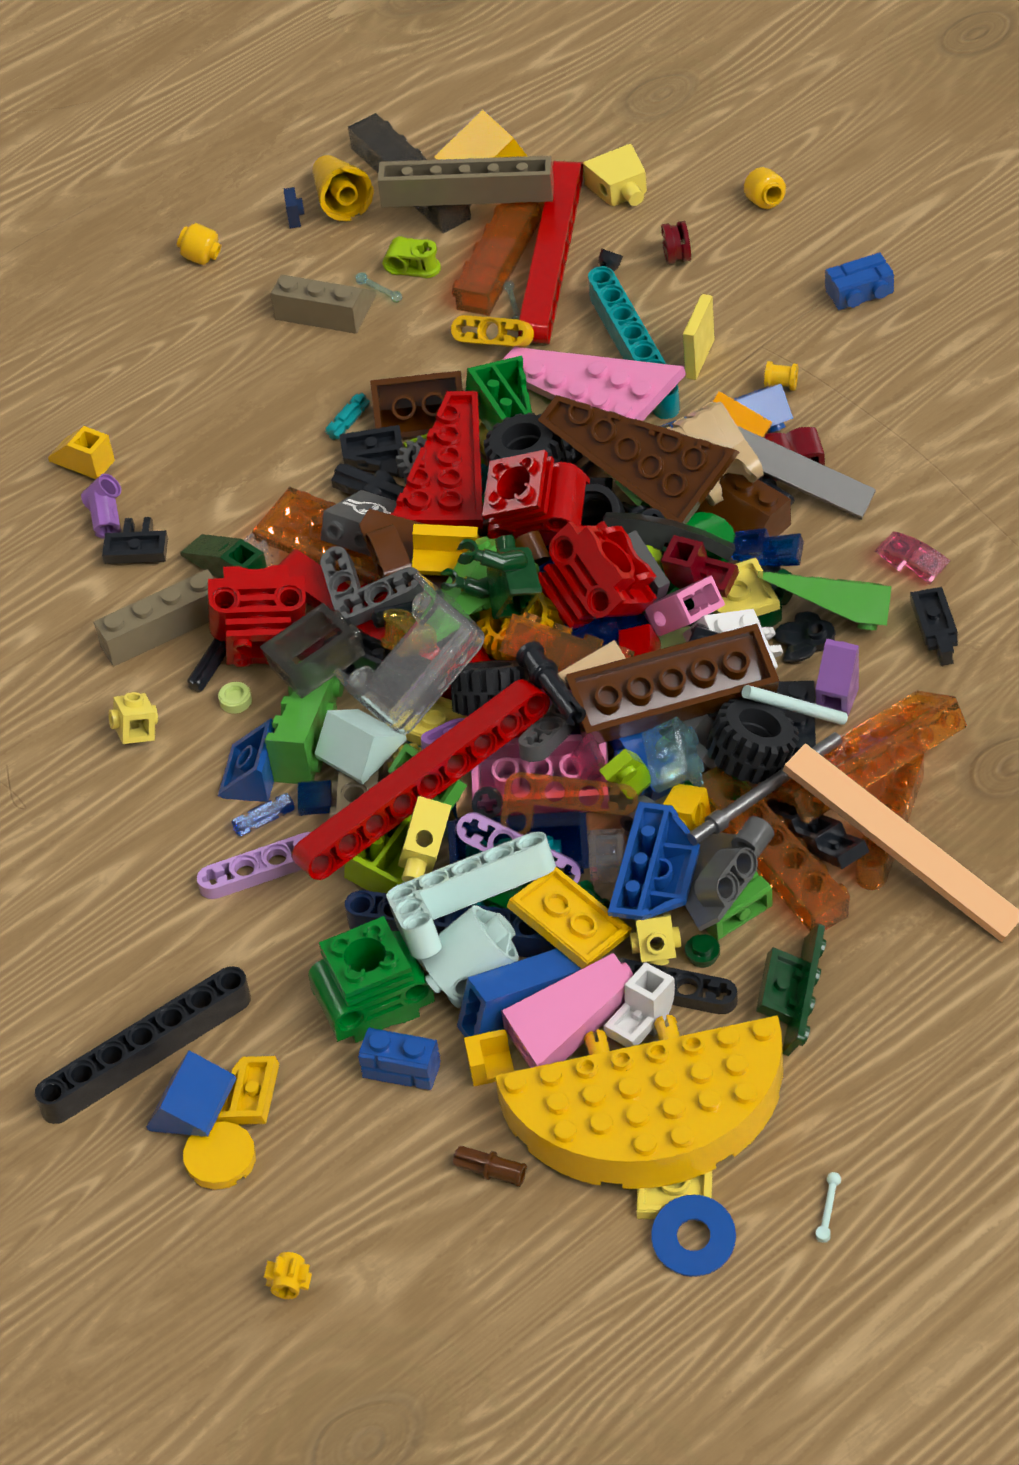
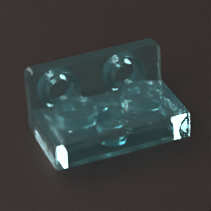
(672, 755)

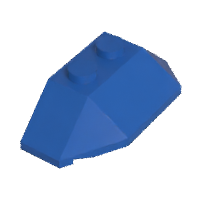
(655, 865)

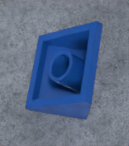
(248, 768)
(192, 1098)

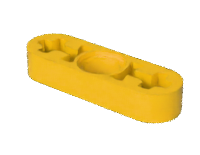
(482, 324)

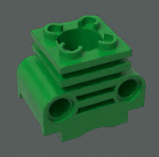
(368, 980)

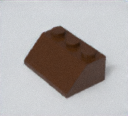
(412, 400)
(751, 505)

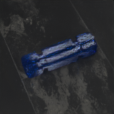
(262, 814)

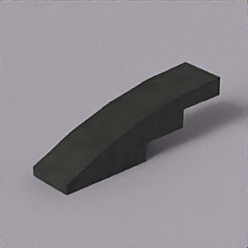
(657, 531)

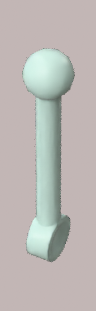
(823, 1233)

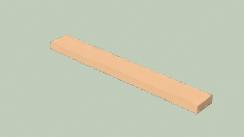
(903, 842)

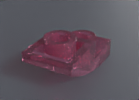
(919, 557)

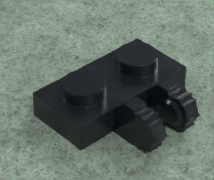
(135, 546)

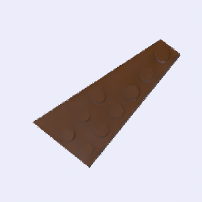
(651, 461)

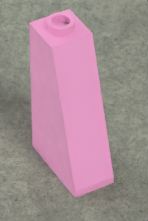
(556, 1019)

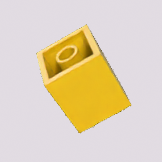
(481, 139)

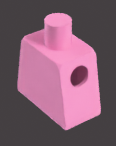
(671, 613)

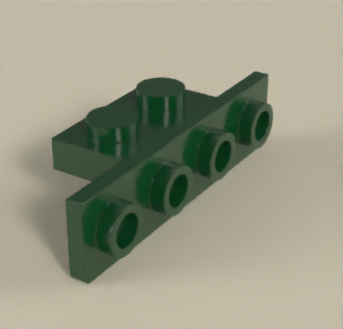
(789, 987)

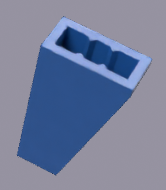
(506, 985)

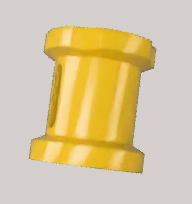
(781, 375)

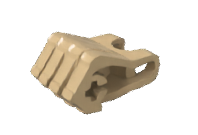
(717, 426)

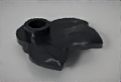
(804, 636)

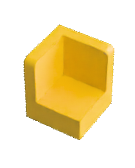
(488, 1056)

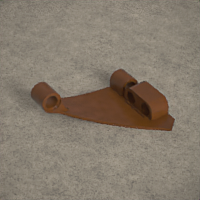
(391, 544)

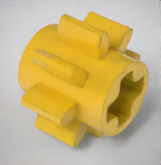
(287, 1275)

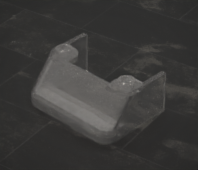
(420, 663)

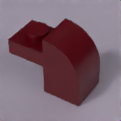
(687, 563)

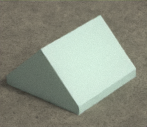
(356, 743)

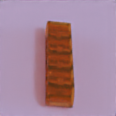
(899, 795)

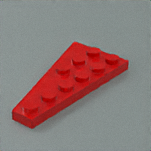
(446, 475)

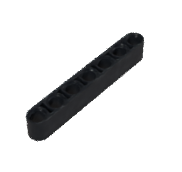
(142, 1045)

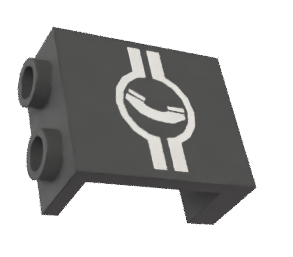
(343, 519)

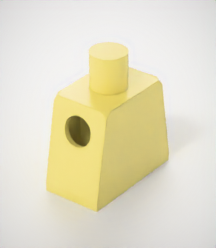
(616, 176)
(423, 837)

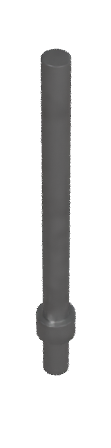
(720, 819)

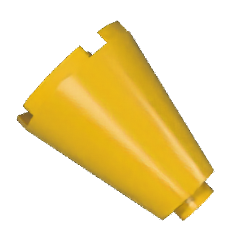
(341, 188)

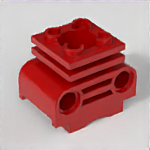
(533, 495)
(595, 575)
(253, 608)

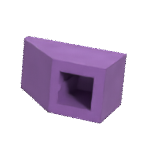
(838, 676)

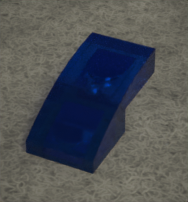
(769, 551)

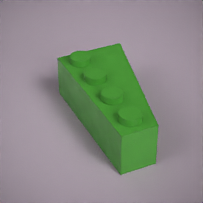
(297, 733)

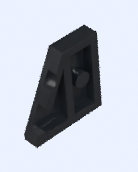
(373, 449)

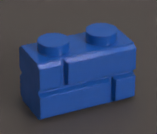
(859, 281)
(399, 1058)

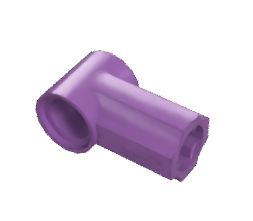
(101, 501)

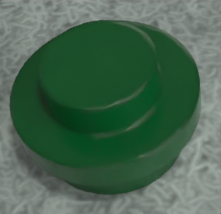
(702, 950)

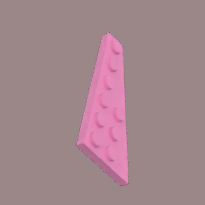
(602, 382)

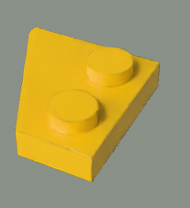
(251, 1092)

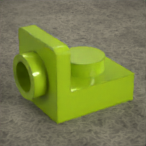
(629, 770)

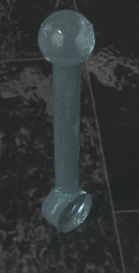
(361, 278)
(509, 287)

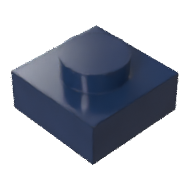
(294, 207)

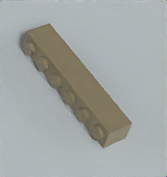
(466, 181)

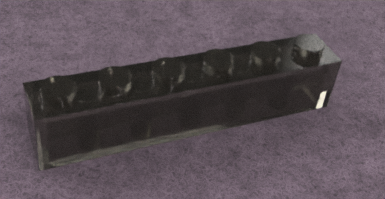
(378, 142)

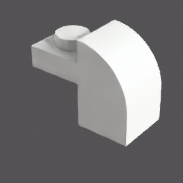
(647, 997)

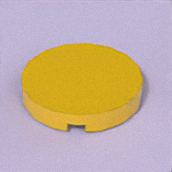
(221, 1157)

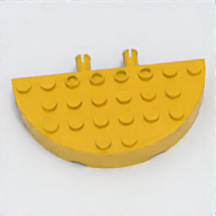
(649, 1108)

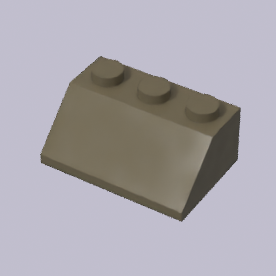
(321, 303)

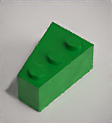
(500, 390)

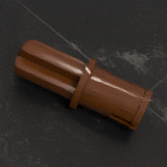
(490, 1165)

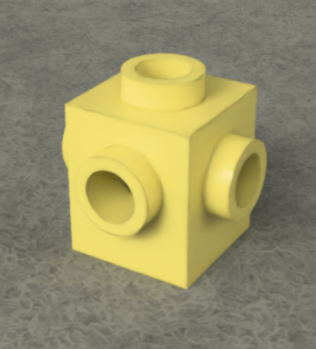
(133, 718)
(656, 926)

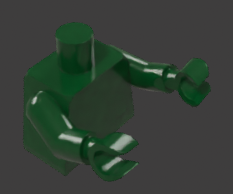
(510, 577)

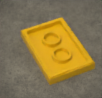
(569, 918)

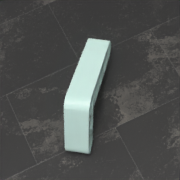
(463, 884)

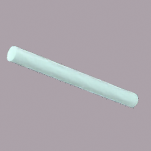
(795, 705)

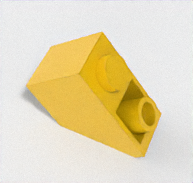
(84, 452)

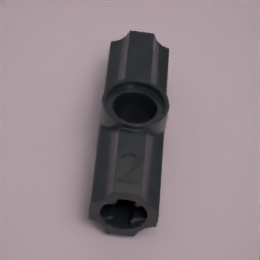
(351, 480)

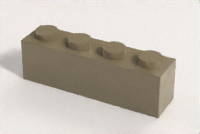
(155, 619)

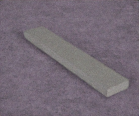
(810, 476)

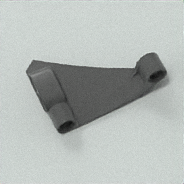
(722, 868)

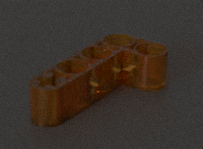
(571, 798)

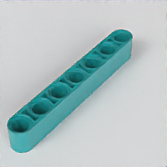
(627, 329)

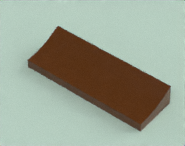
(671, 683)

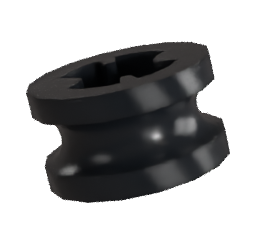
(492, 793)

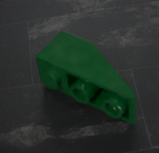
(218, 552)

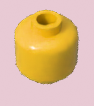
(764, 188)
(199, 243)

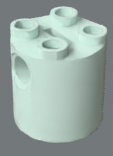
(469, 947)

